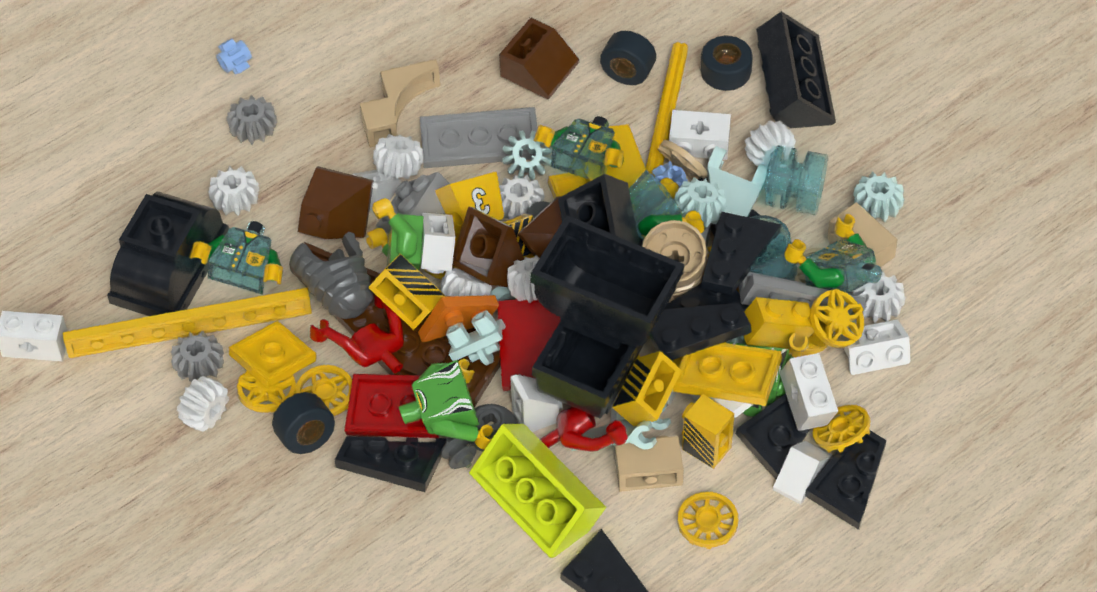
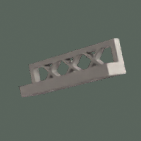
(783, 289)

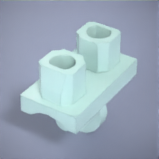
(479, 343)

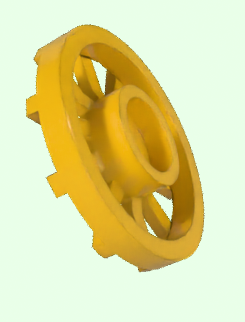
(708, 519)

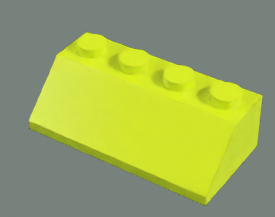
(536, 489)

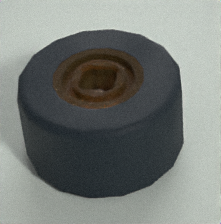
(628, 57)
(726, 63)
(303, 423)

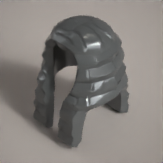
(339, 282)

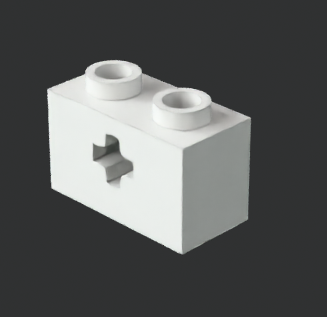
(700, 132)
(437, 242)
(32, 336)
(808, 392)

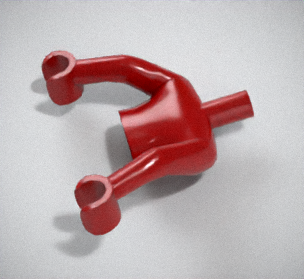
(368, 343)
(574, 423)

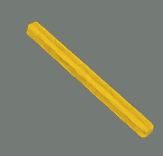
(667, 104)

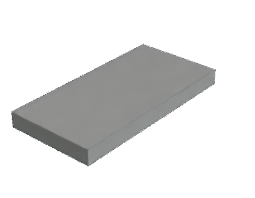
(473, 136)

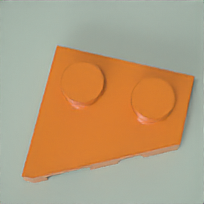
(455, 310)

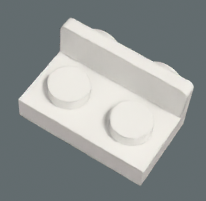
(878, 348)

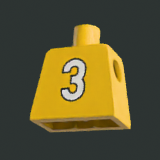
(477, 192)

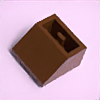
(537, 59)

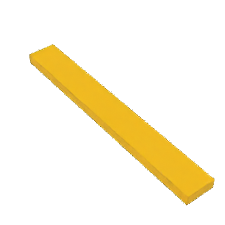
(180, 323)

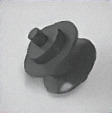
(459, 452)

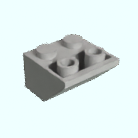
(416, 198)

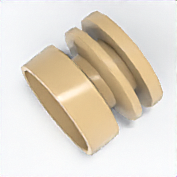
(680, 242)

